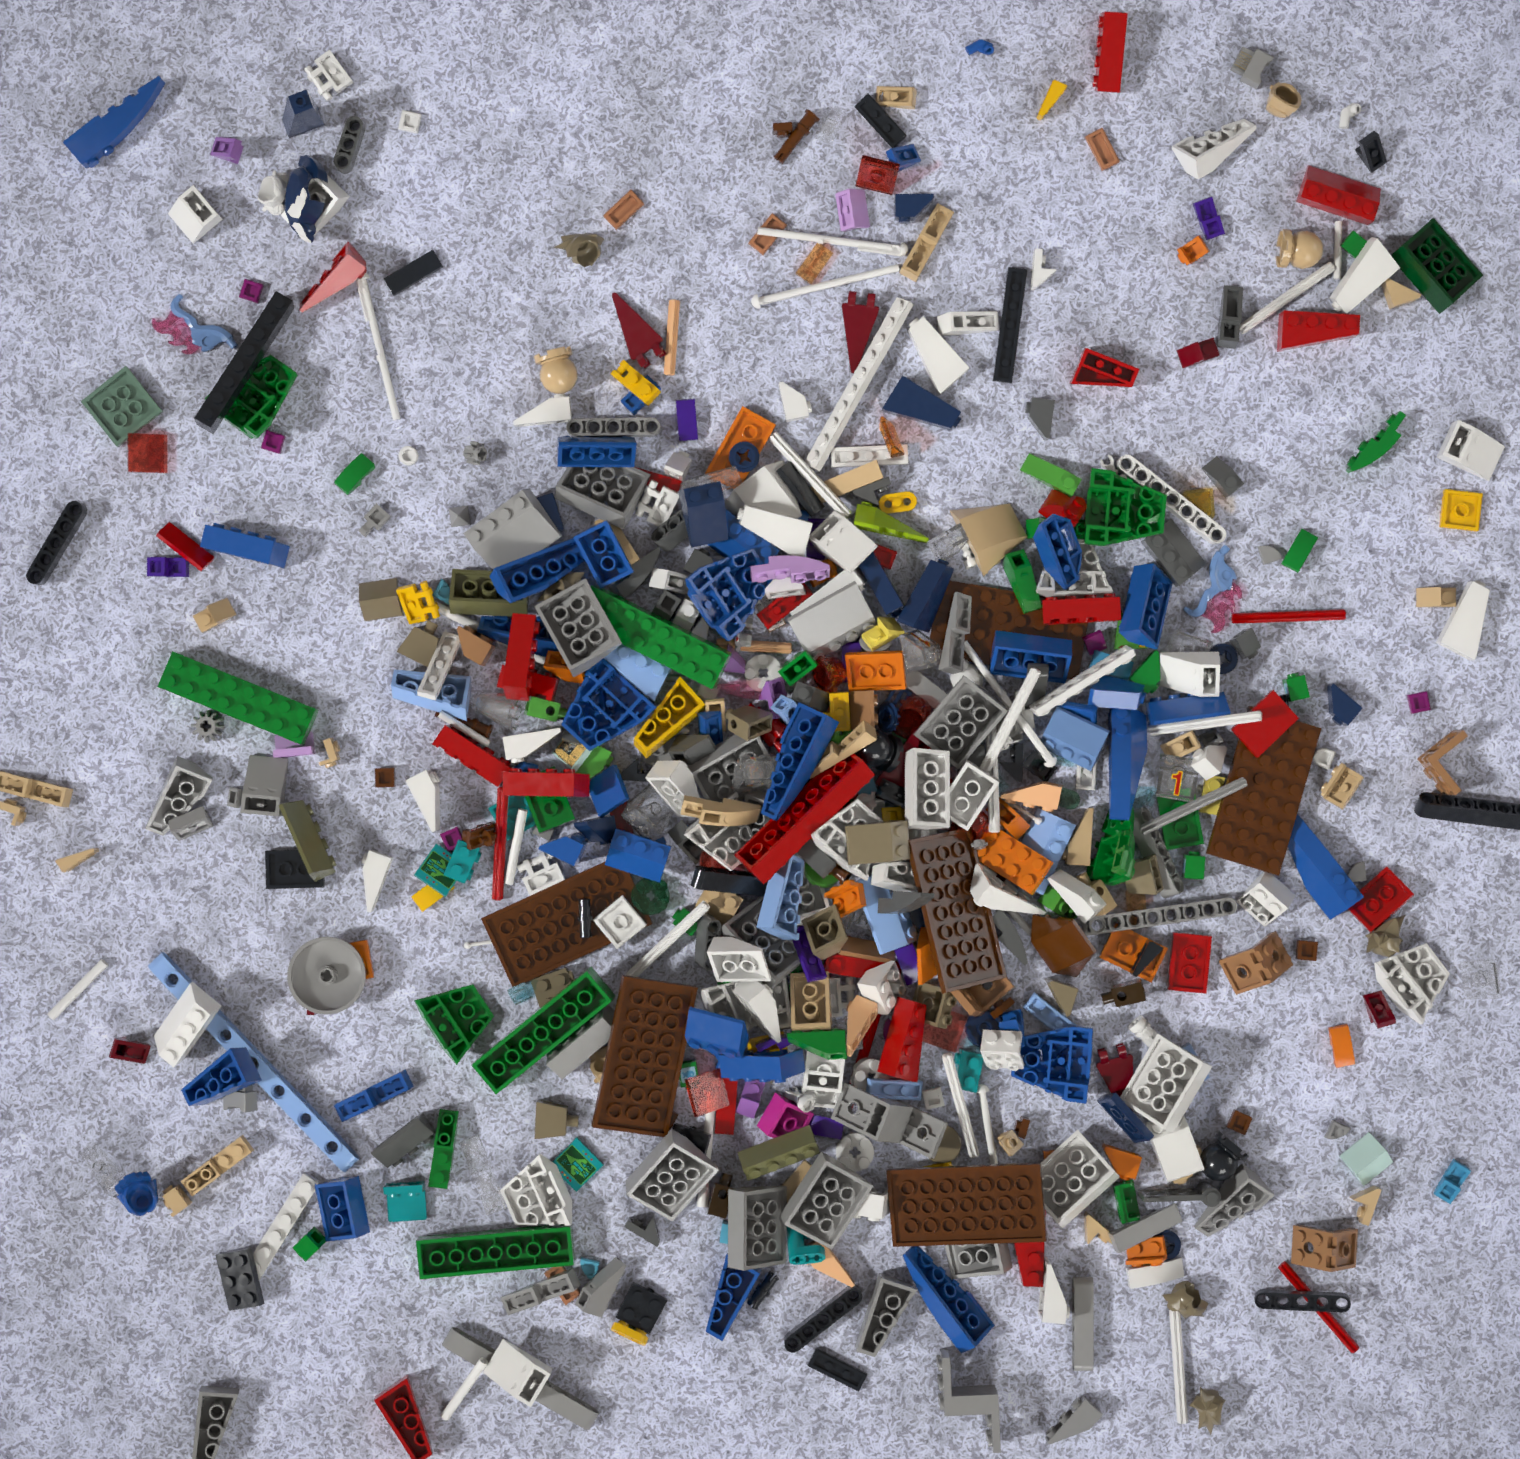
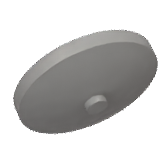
(326, 975)

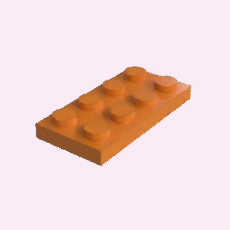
(745, 428)
(1014, 861)

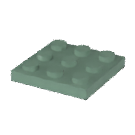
(121, 406)

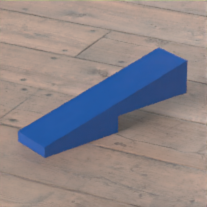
(373, 1095)

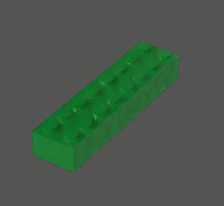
(664, 640)
(238, 698)
(543, 1030)
(495, 1251)

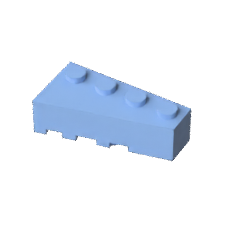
(452, 698)

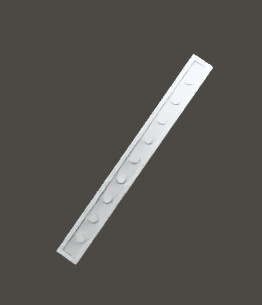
(858, 383)

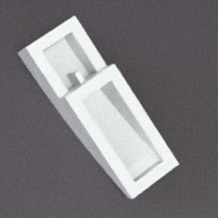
(1153, 1275)

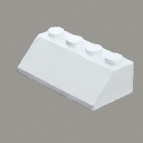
(927, 788)
(185, 1024)

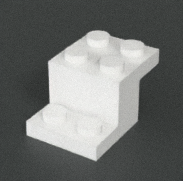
(823, 1079)

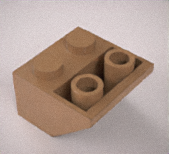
(475, 647)
(862, 708)

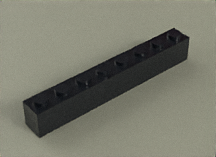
(244, 362)

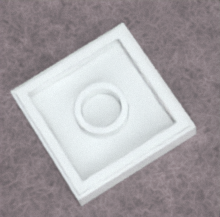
(619, 922)

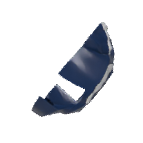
(299, 209)

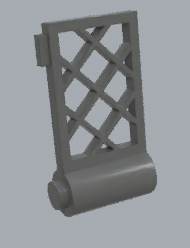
(1203, 1192)

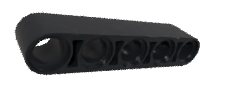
(48, 547)
(727, 881)
(819, 1327)

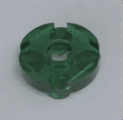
(643, 903)

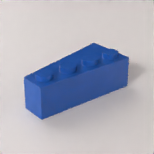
(244, 545)
(224, 1076)

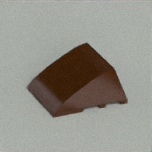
(1061, 944)

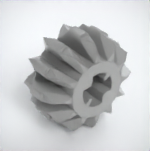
(203, 731)

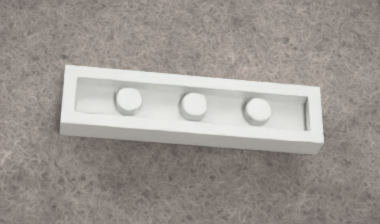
(865, 454)
(439, 666)

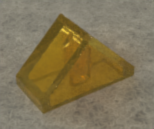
(1201, 499)

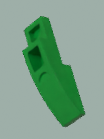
(1373, 449)
(443, 1149)

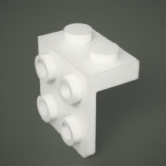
(1002, 1049)

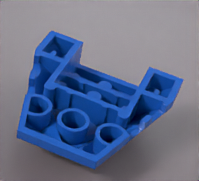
(726, 592)
(605, 707)
(1058, 1062)

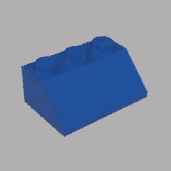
(603, 554)
(637, 855)
(716, 1033)
(342, 1208)

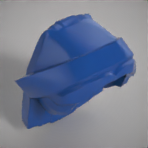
(138, 1193)

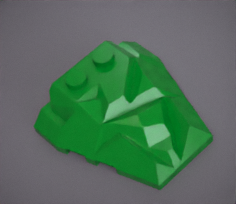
(261, 397)
(1121, 509)
(1115, 852)

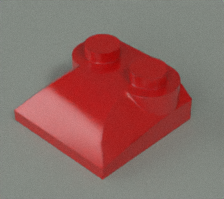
(1064, 506)

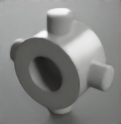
(979, 844)

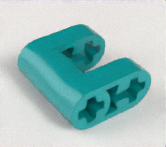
(802, 1254)

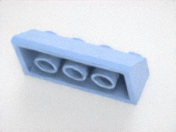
(1048, 840)
(888, 930)

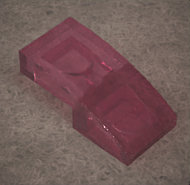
(734, 690)

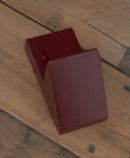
(1197, 352)
(1379, 1010)
(129, 1050)

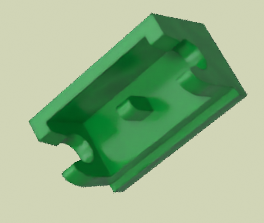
(1126, 1201)

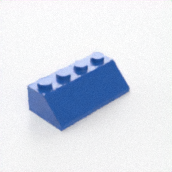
(596, 451)
(742, 539)
(1145, 606)
(1015, 650)
(1185, 708)
(567, 848)

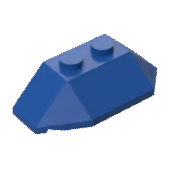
(1059, 549)

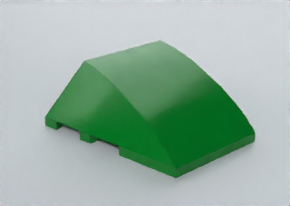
(455, 1019)

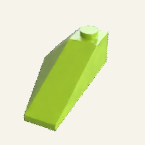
(877, 521)

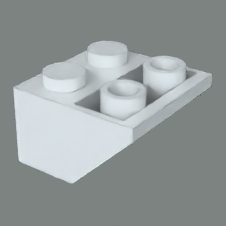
(194, 214)
(1266, 898)
(882, 986)

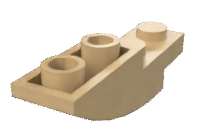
(715, 813)
(217, 1165)

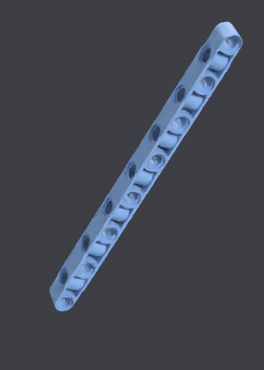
(291, 1101)

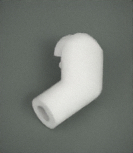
(1347, 113)

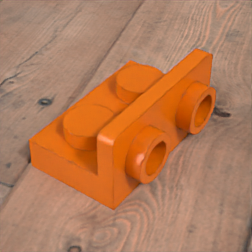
(847, 897)
(1147, 1252)

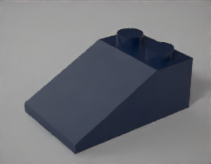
(704, 513)

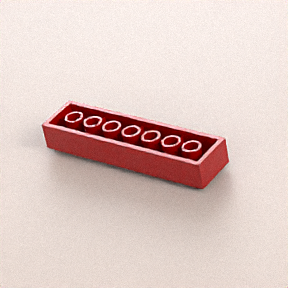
(809, 811)

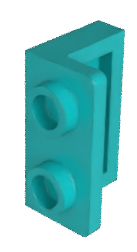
(461, 862)
(968, 1069)

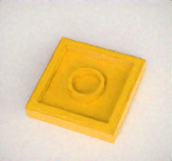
(1460, 510)

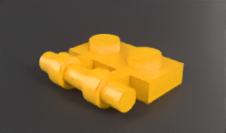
(412, 603)

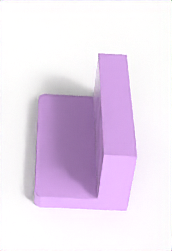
(852, 209)
(288, 748)

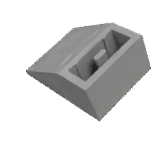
(264, 785)

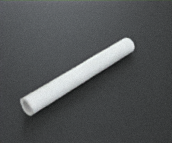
(515, 846)
(77, 989)
(464, 1388)

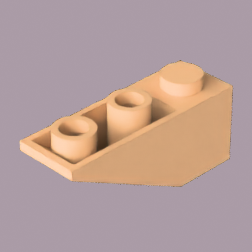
(1039, 794)

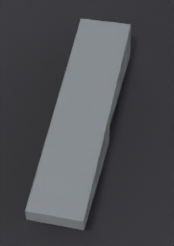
(958, 625)
(1145, 1228)
(541, 1291)

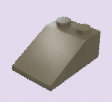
(877, 842)

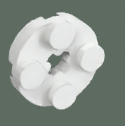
(752, 671)
(862, 1068)
(862, 1143)

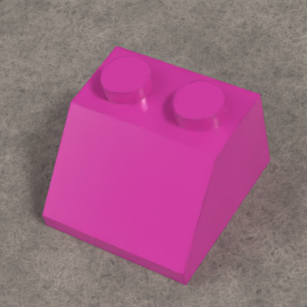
(783, 1117)

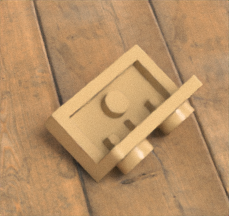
(1341, 786)

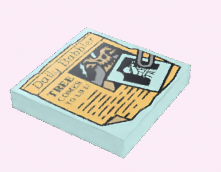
(571, 754)

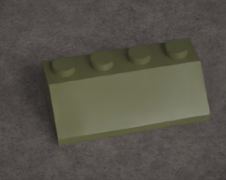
(475, 595)
(307, 839)
(778, 1152)

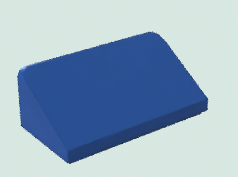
(711, 724)

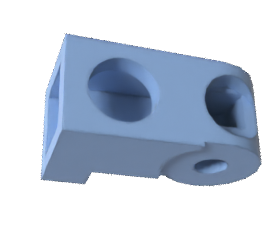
(784, 708)

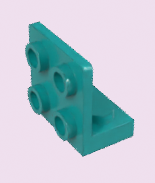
(406, 1201)

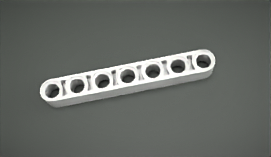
(1180, 501)

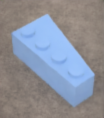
(639, 670)
(781, 901)

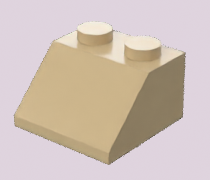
(722, 904)

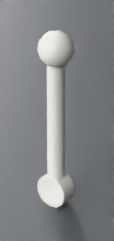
(1038, 820)
(468, 945)

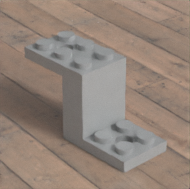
(889, 1120)
(969, 1400)

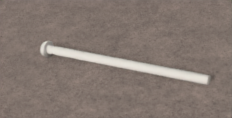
(867, 246)
(757, 301)
(369, 315)
(1050, 761)
(982, 1089)

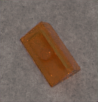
(890, 438)

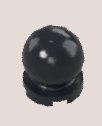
(882, 753)
(1221, 1158)

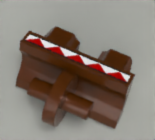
(481, 835)

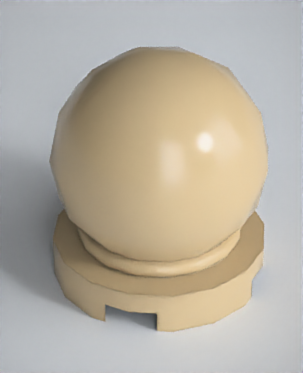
(1300, 249)
(557, 371)

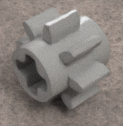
(475, 453)

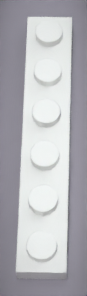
(1088, 677)
(283, 1223)

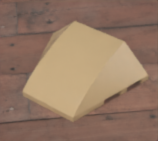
(991, 532)

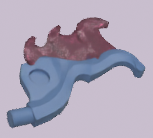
(190, 334)
(1220, 594)

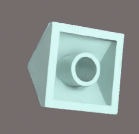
(1366, 1158)

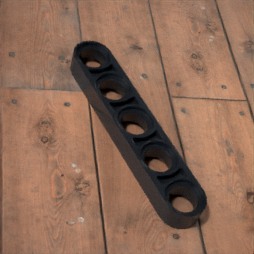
(1311, 1305)

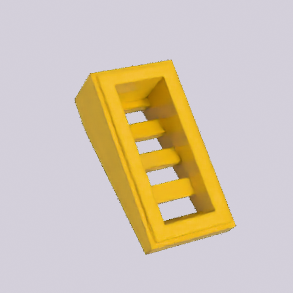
(1054, 93)

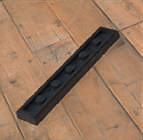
(1010, 325)

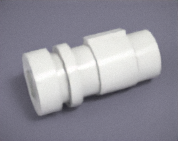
(1143, 1030)

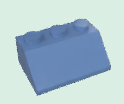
(1074, 738)

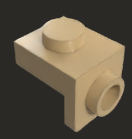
(332, 748)
(11, 806)
(1010, 1142)

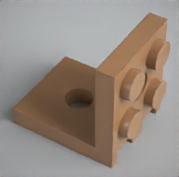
(1434, 769)
(1258, 963)
(978, 1000)
(1331, 1250)

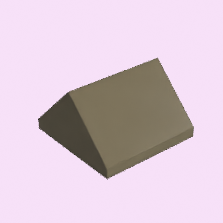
(379, 599)
(1064, 994)

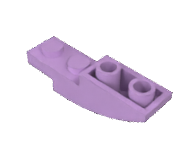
(796, 567)

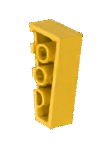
(669, 718)

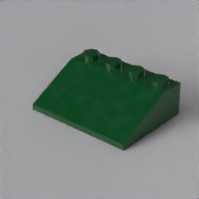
(1436, 266)

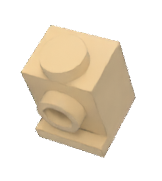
(175, 1199)

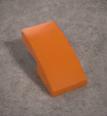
(1341, 1045)

